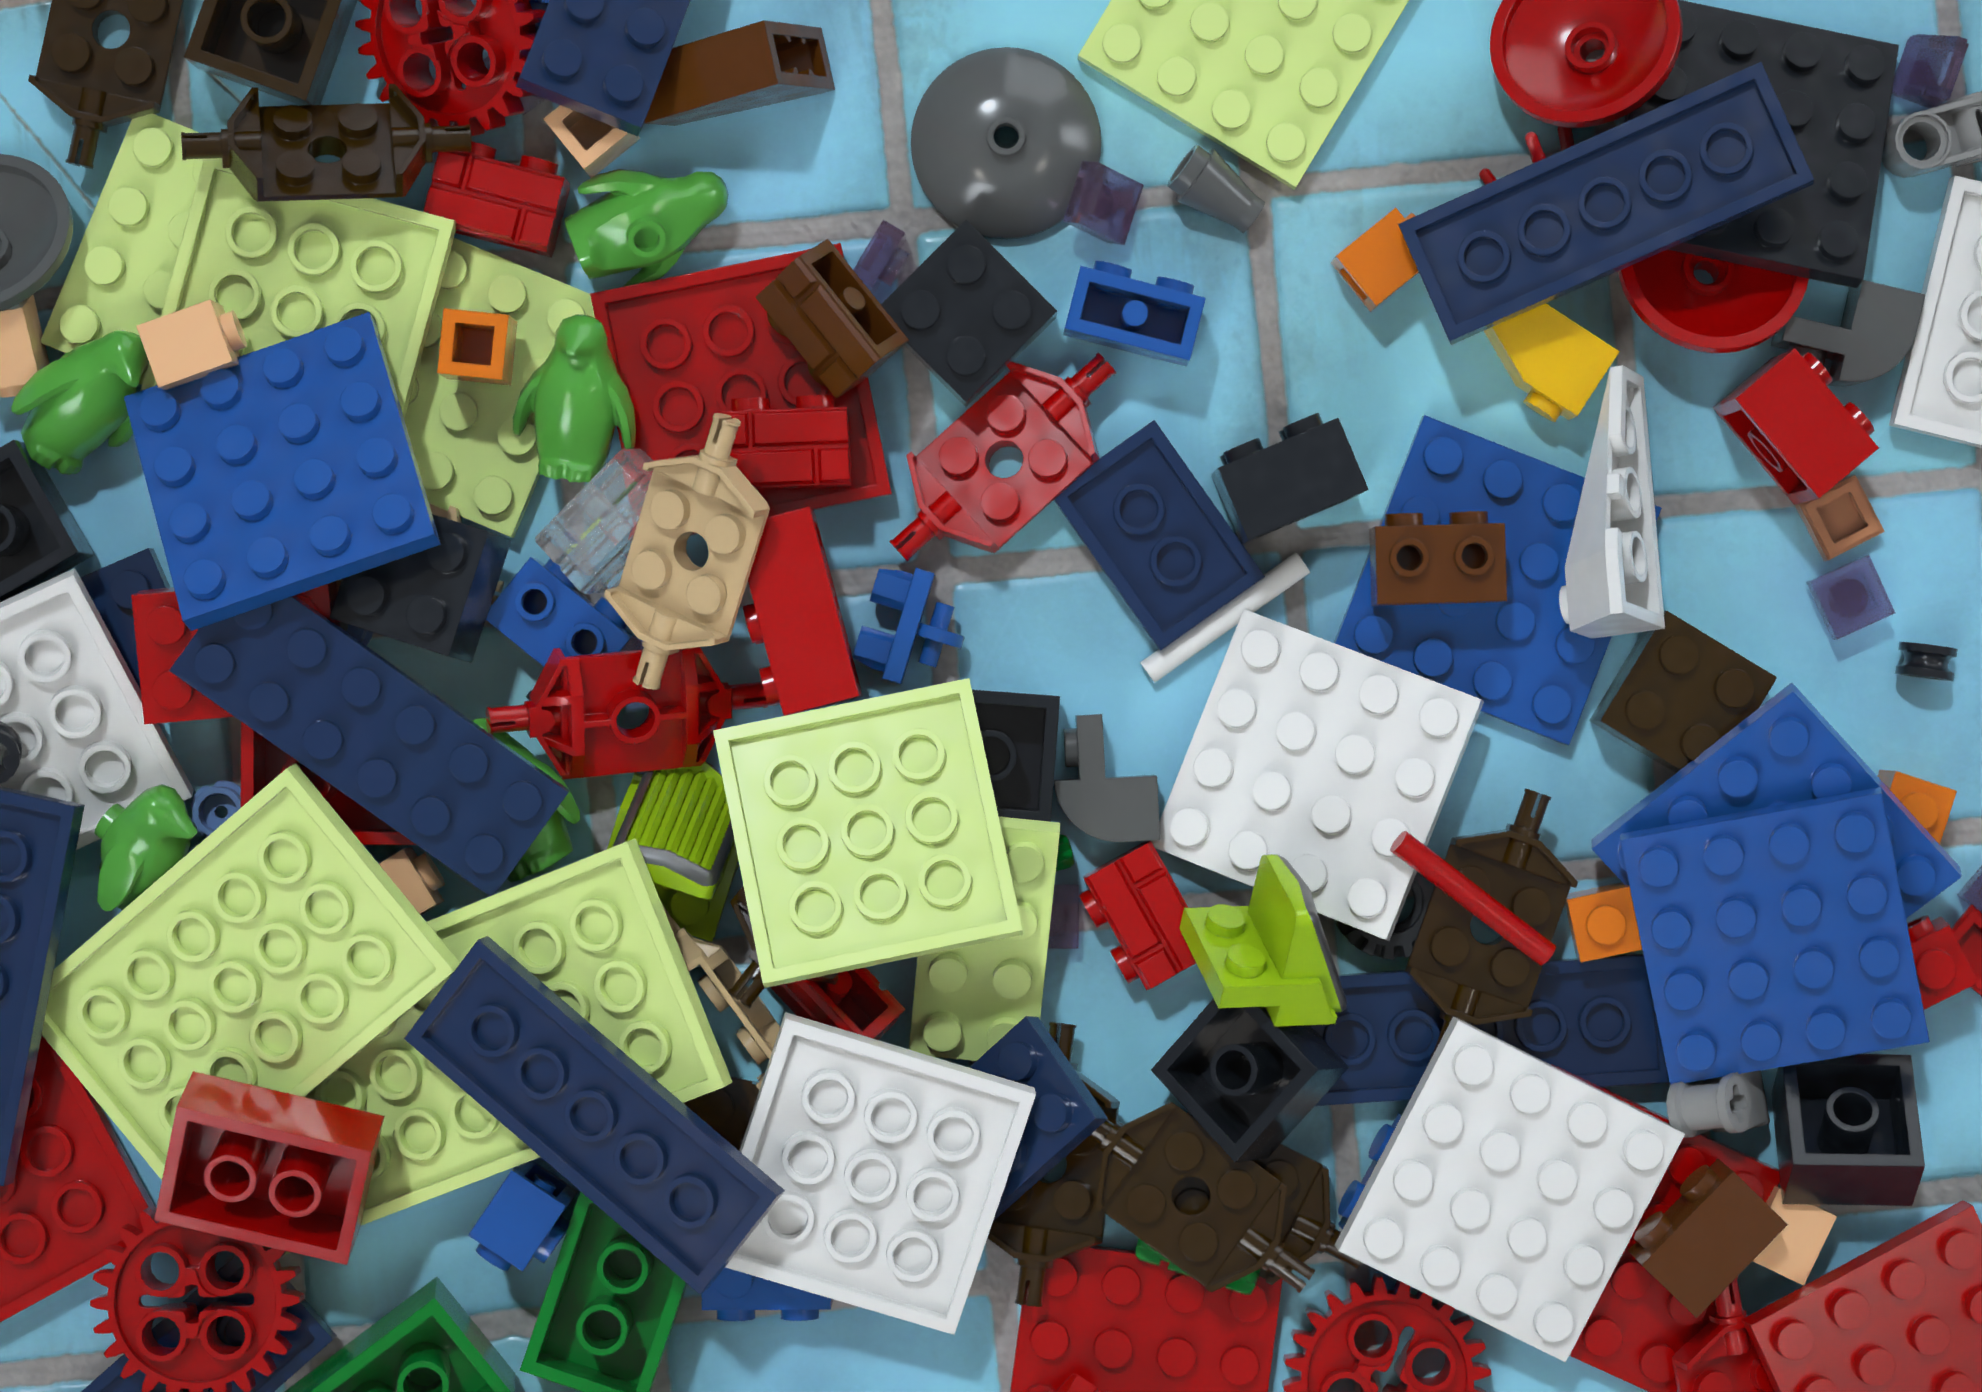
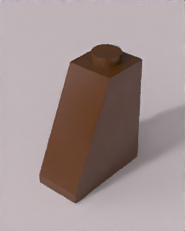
(741, 72)

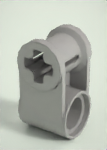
(1950, 135)
(1718, 1104)

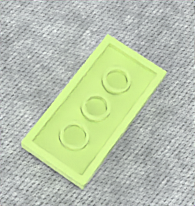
(983, 990)

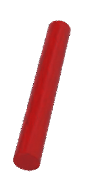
(1473, 898)

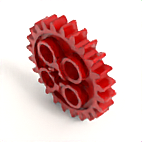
(406, 43)
(1332, 1354)
(200, 1357)

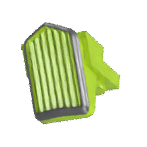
(685, 841)
(1268, 950)

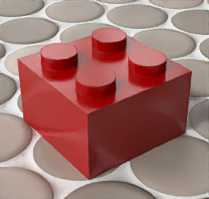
(1798, 425)

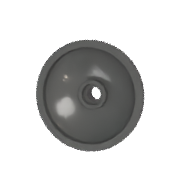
(992, 187)
(33, 228)

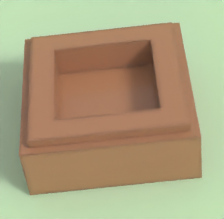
(1840, 518)

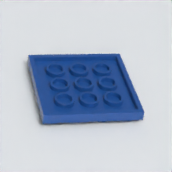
(281, 472)
(1505, 652)
(1776, 759)
(1775, 936)

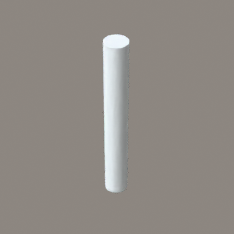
(1225, 618)

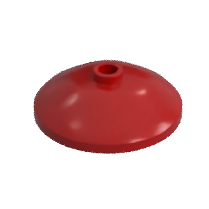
(1544, 47)
(1720, 317)

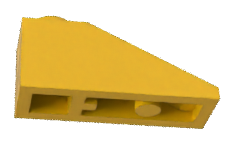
(1551, 360)

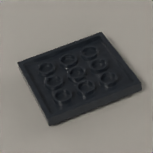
(1838, 108)

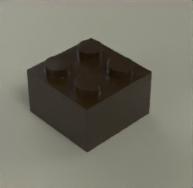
(272, 44)
(1680, 694)

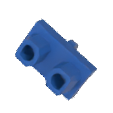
(892, 652)

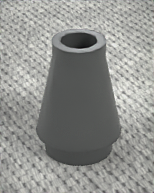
(1214, 188)

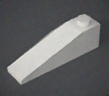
(1614, 542)

